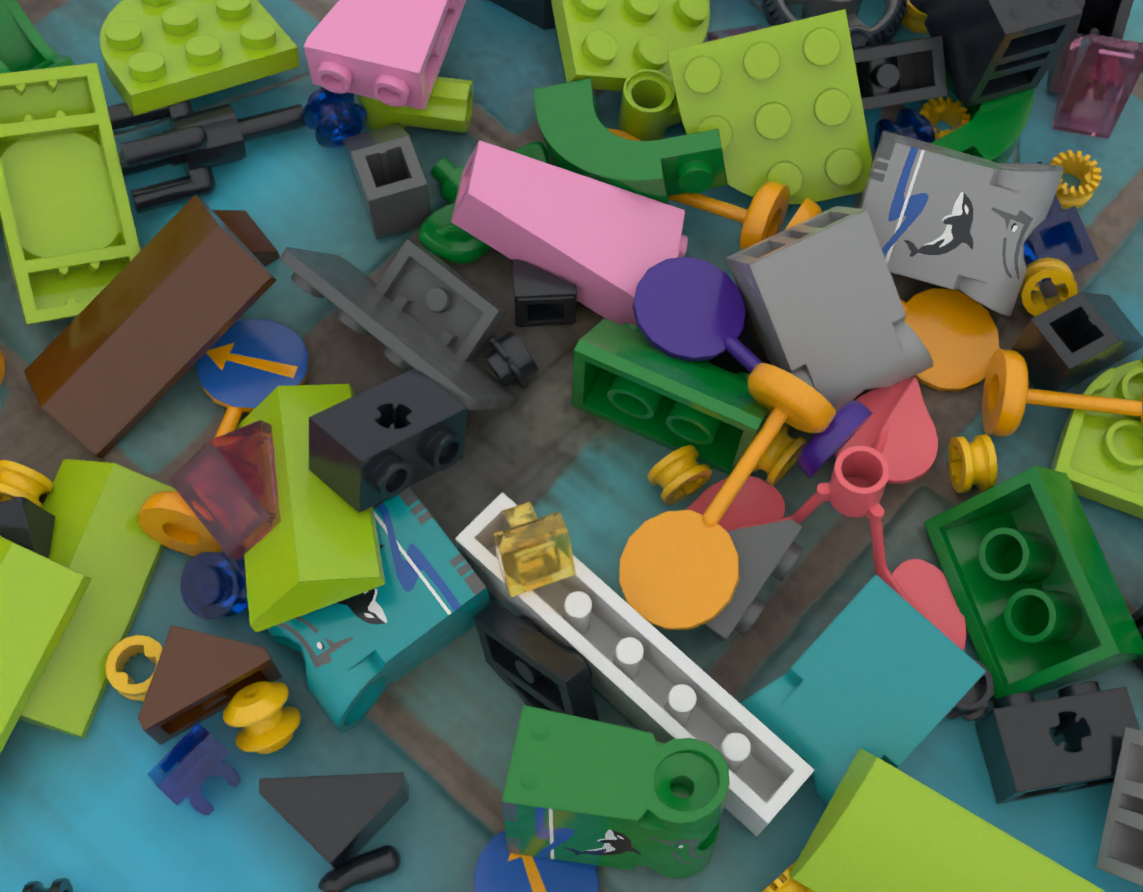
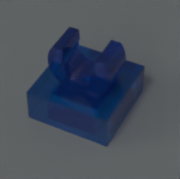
(189, 765)

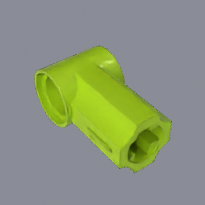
(650, 90)
(447, 108)

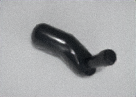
(361, 869)

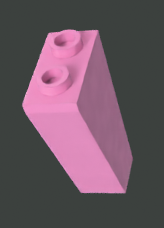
(383, 48)
(568, 225)

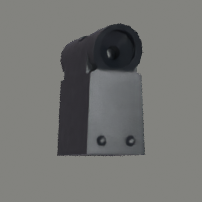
(998, 44)

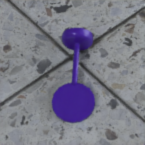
(698, 314)

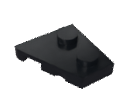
(535, 665)

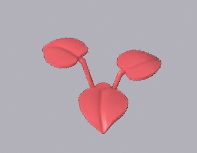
(889, 448)

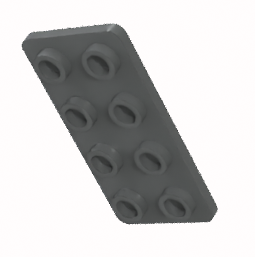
(419, 311)

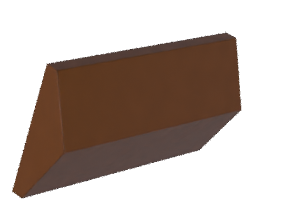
(147, 327)

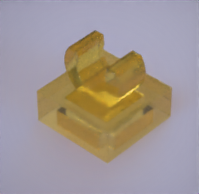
(533, 549)

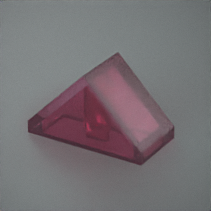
(1097, 84)
(233, 487)

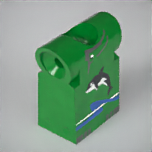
(612, 795)

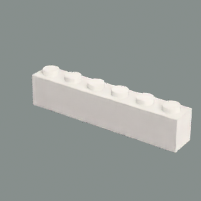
(646, 674)

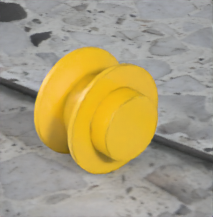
(262, 717)

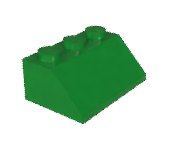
(664, 397)
(1034, 584)

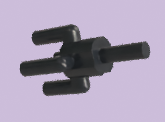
(196, 142)

